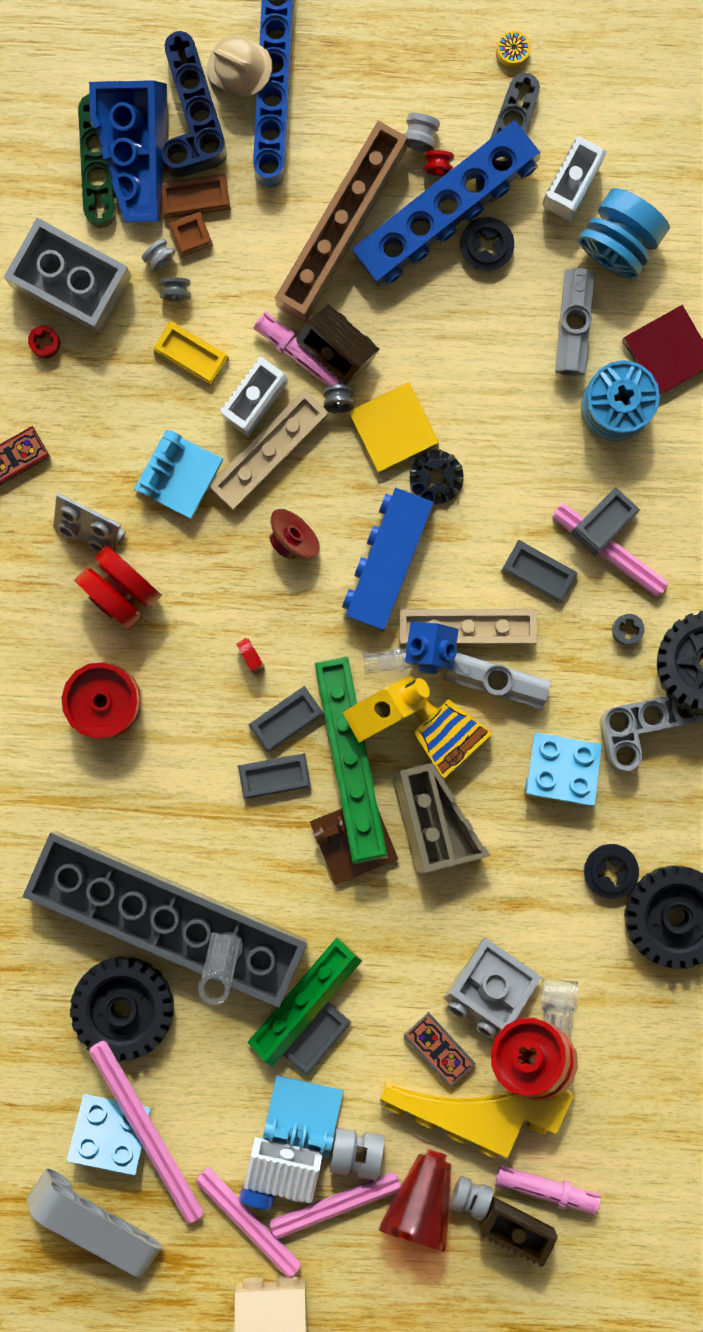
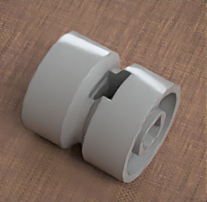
(345, 1152)

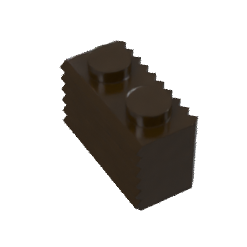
(337, 344)
(518, 1232)

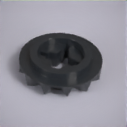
(490, 229)
(439, 492)
(625, 878)

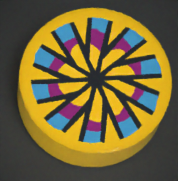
(513, 49)

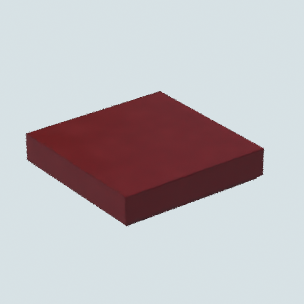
(668, 348)

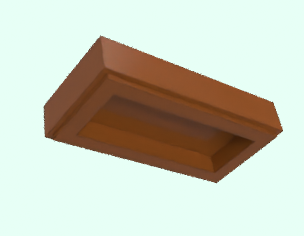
(194, 195)

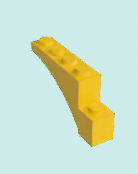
(485, 1120)

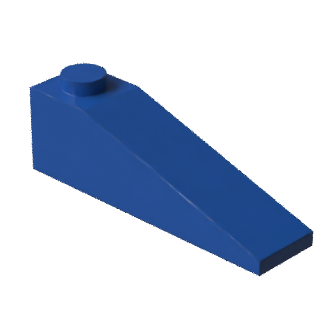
(132, 132)

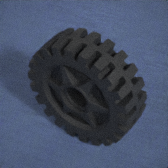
(679, 663)
(649, 913)
(128, 981)

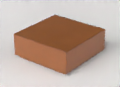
(190, 234)

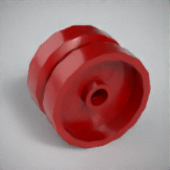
(116, 590)
(83, 691)
(537, 1039)

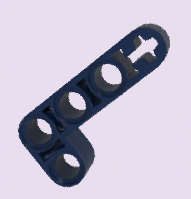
(191, 102)

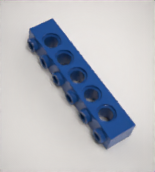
(508, 143)

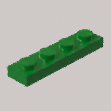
(304, 1002)

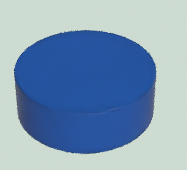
(256, 1199)

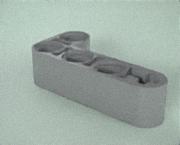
(636, 724)
(90, 1226)

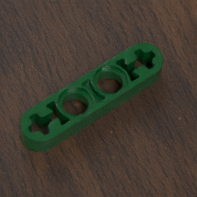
(90, 162)

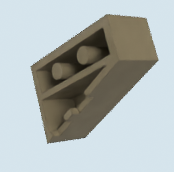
(434, 822)

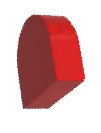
(250, 656)

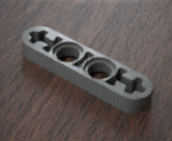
(512, 96)

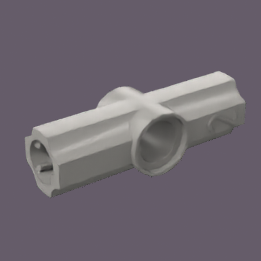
(578, 302)
(518, 687)

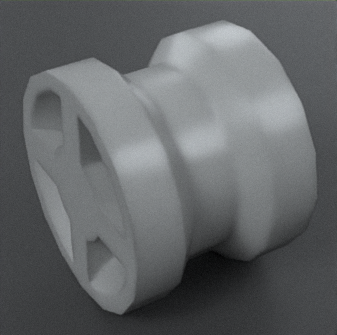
(421, 131)

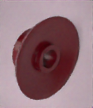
(292, 535)

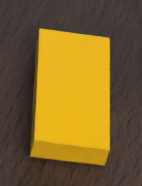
(190, 353)

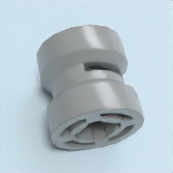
(471, 1198)

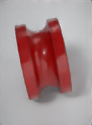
(438, 162)
(39, 332)

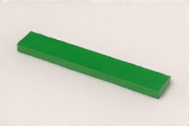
(350, 763)

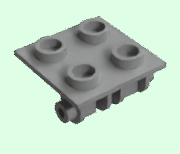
(86, 525)

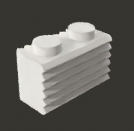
(573, 178)
(254, 396)
(283, 1170)

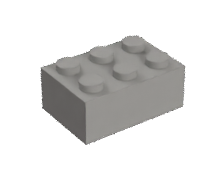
(68, 276)

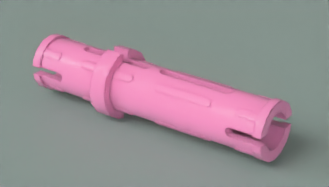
(286, 342)
(552, 1191)

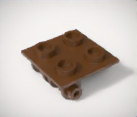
(334, 843)

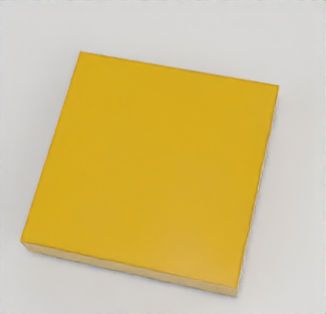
(393, 427)

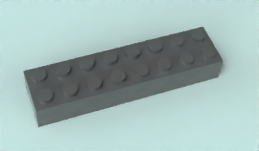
(161, 915)

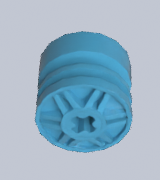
(624, 233)
(610, 418)

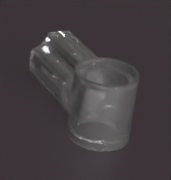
(219, 964)
(559, 1003)

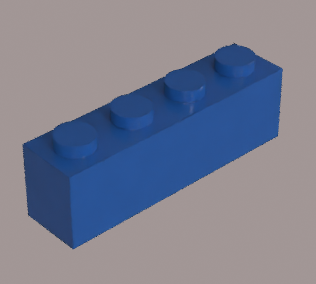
(388, 560)

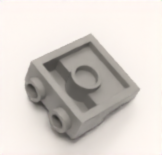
(491, 989)

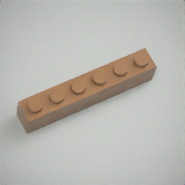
(341, 221)

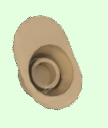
(239, 66)

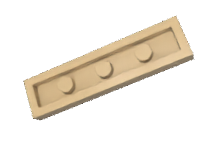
(269, 449)
(477, 625)

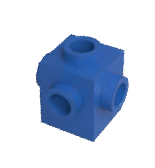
(431, 647)

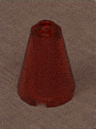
(422, 1203)

